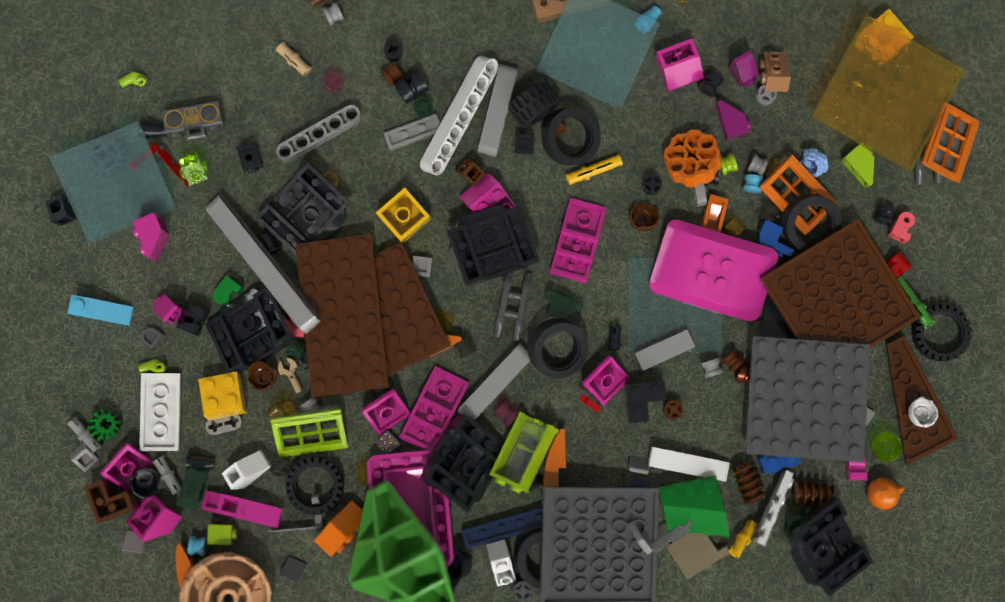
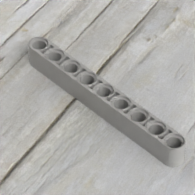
(263, 264)

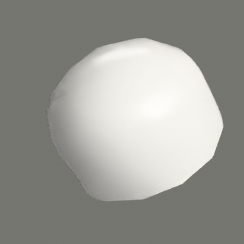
(923, 412)

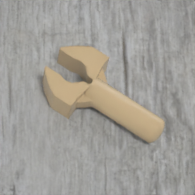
(291, 374)

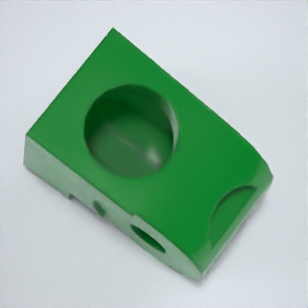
(225, 290)

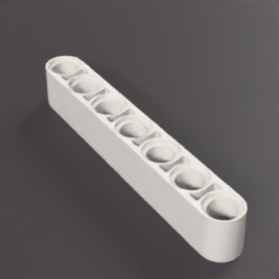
(459, 115)

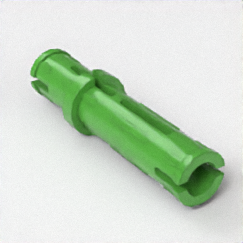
(926, 318)

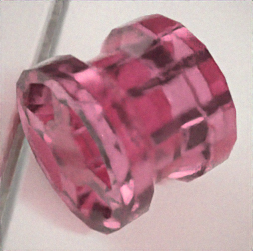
(330, 79)

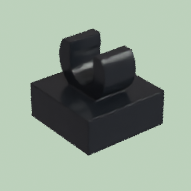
(524, 144)

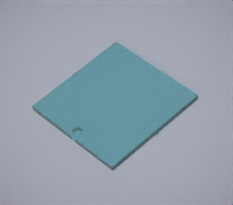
(598, 48)
(113, 182)
(660, 317)

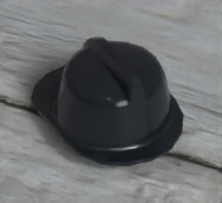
(459, 567)

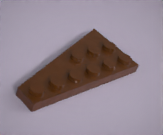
(908, 385)

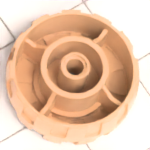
(223, 575)

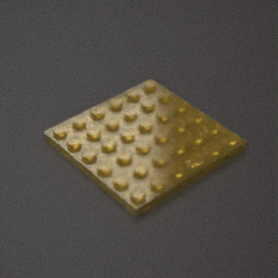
(887, 93)

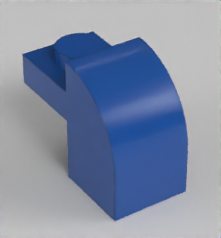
(769, 235)

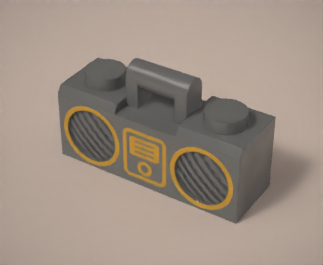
(195, 117)

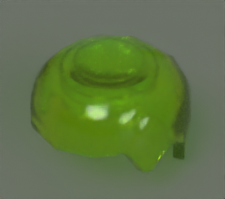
(887, 447)

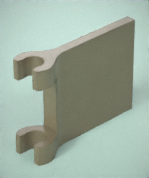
(695, 553)

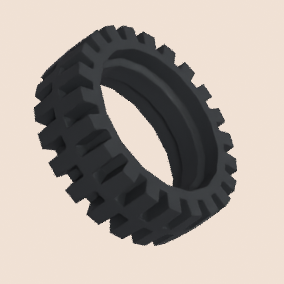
(964, 338)
(292, 480)

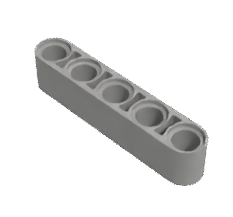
(497, 110)
(324, 125)
(495, 383)

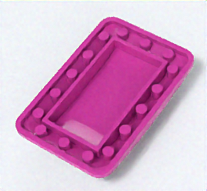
(712, 270)
(427, 504)

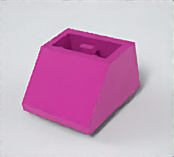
(679, 64)
(486, 195)
(152, 234)

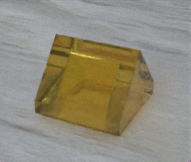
(362, 475)

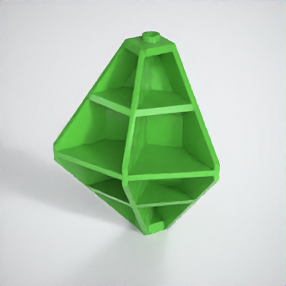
(395, 553)

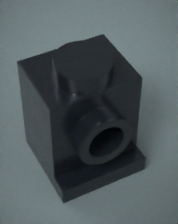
(246, 150)
(60, 210)

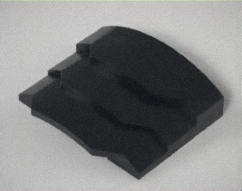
(305, 209)
(492, 244)
(250, 330)
(462, 462)
(827, 550)

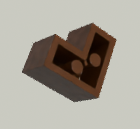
(106, 504)

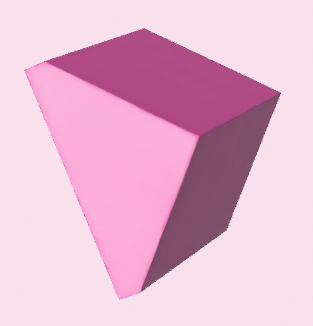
(606, 380)
(386, 411)
(124, 464)

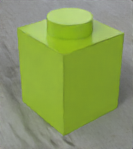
(222, 534)

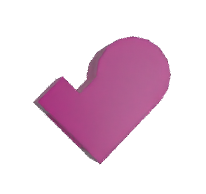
(856, 470)

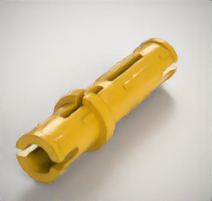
(614, 161)

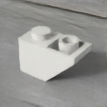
(246, 470)
(501, 563)

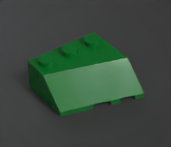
(697, 501)

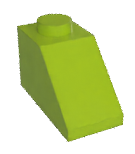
(861, 165)

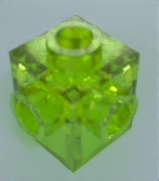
(193, 168)

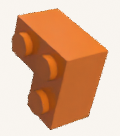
(340, 530)

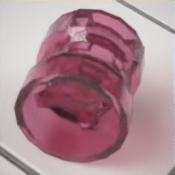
(505, 412)

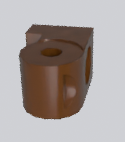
(470, 172)

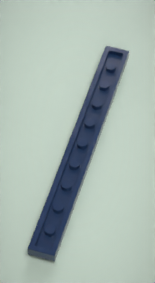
(517, 523)

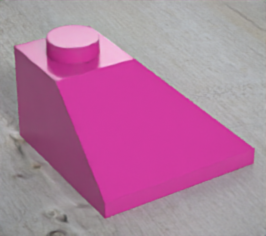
(153, 518)

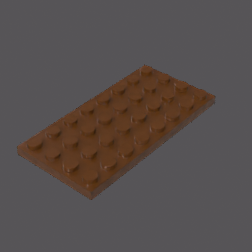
(348, 343)

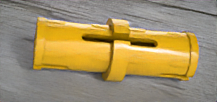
(743, 538)

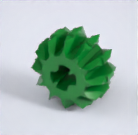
(107, 419)

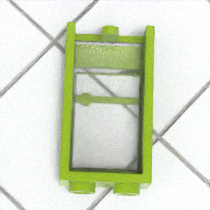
(523, 453)

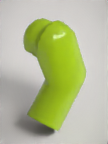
(134, 78)
(153, 365)

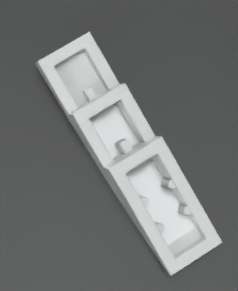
(688, 464)

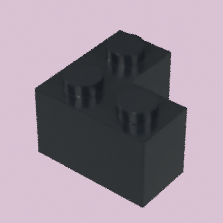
(637, 397)

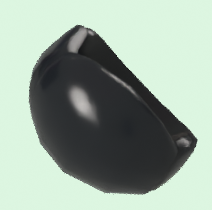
(144, 482)

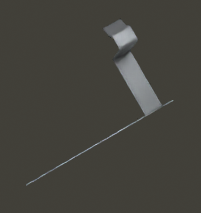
(318, 518)
(662, 542)

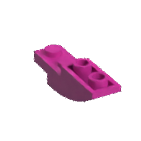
(241, 509)

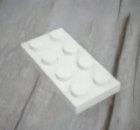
(160, 412)

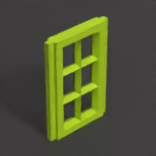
(305, 418)

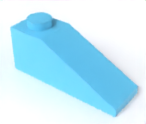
(100, 310)

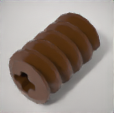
(749, 482)
(811, 492)

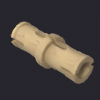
(293, 59)

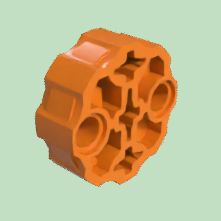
(689, 154)

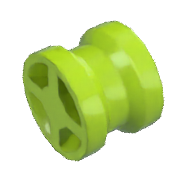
(728, 164)

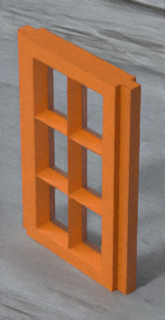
(808, 179)

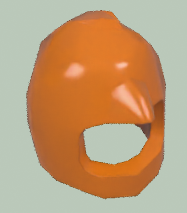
(884, 493)

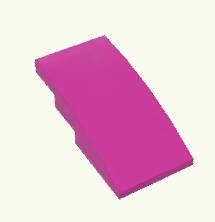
(578, 240)
(434, 409)

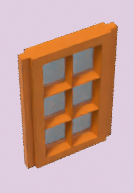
(951, 143)

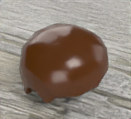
(643, 217)
(262, 375)

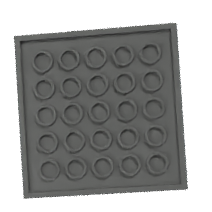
(807, 399)
(590, 549)

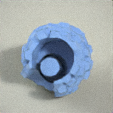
(815, 161)

